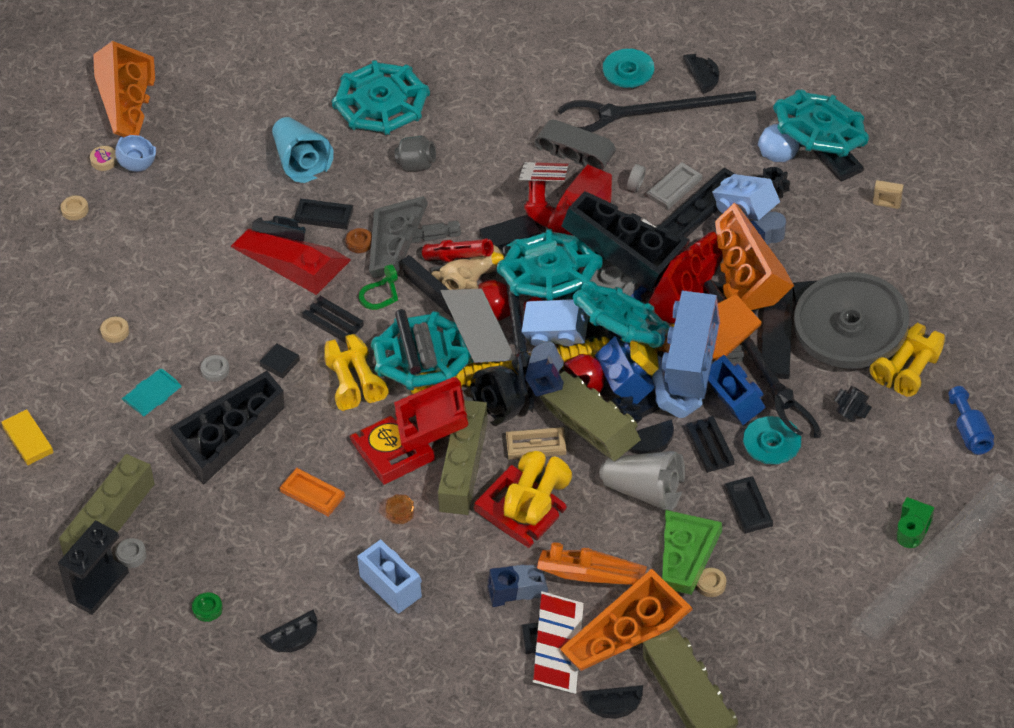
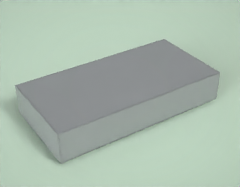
(674, 185)

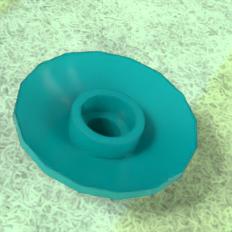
(628, 60)
(771, 430)

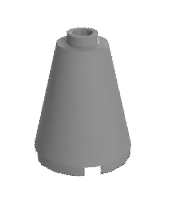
(646, 477)

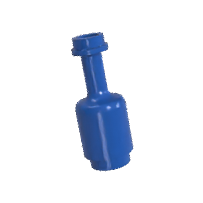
(971, 423)

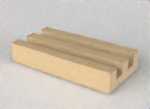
(549, 447)

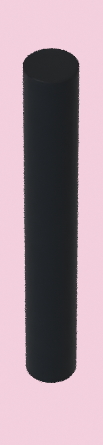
(408, 342)

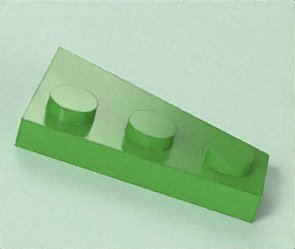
(687, 549)

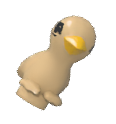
(465, 272)

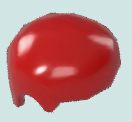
(497, 297)
(587, 369)

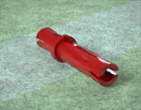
(449, 250)

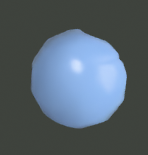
(777, 146)
(131, 149)

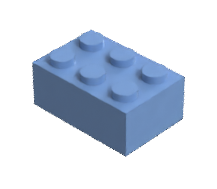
(692, 344)

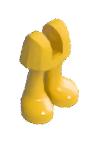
(923, 349)
(348, 392)
(532, 501)

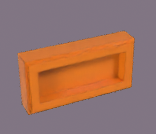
(312, 492)

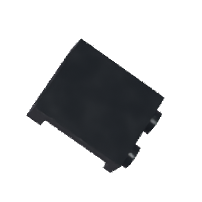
(89, 568)

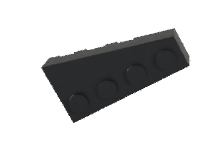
(623, 239)
(227, 425)

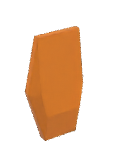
(735, 326)
(589, 566)

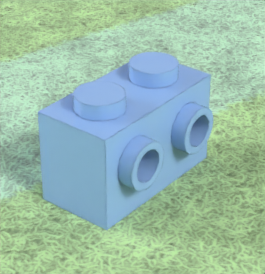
(752, 194)
(554, 322)
(389, 576)

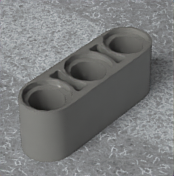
(575, 144)

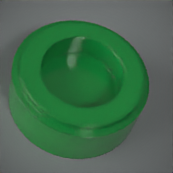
(207, 607)

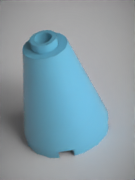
(301, 150)

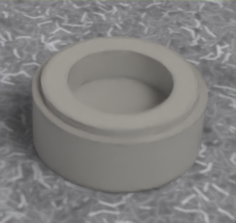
(636, 178)
(215, 368)
(131, 553)

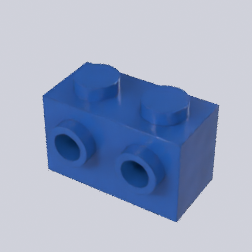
(622, 372)
(734, 390)

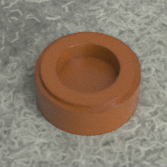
(359, 240)

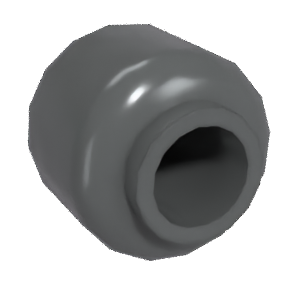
(415, 153)

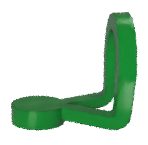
(391, 277)

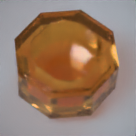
(399, 509)

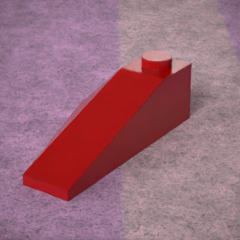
(589, 180)
(300, 262)
(686, 273)

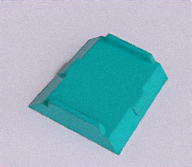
(151, 392)

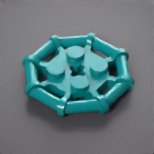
(370, 82)
(824, 122)
(563, 266)
(621, 314)
(442, 347)

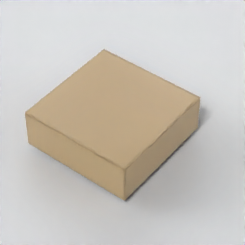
(888, 194)

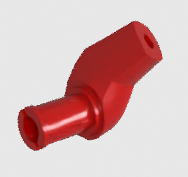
(536, 206)

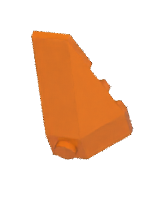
(122, 83)
(748, 262)
(633, 618)

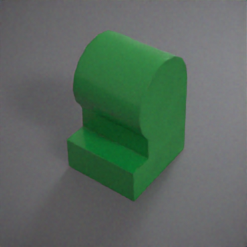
(914, 522)

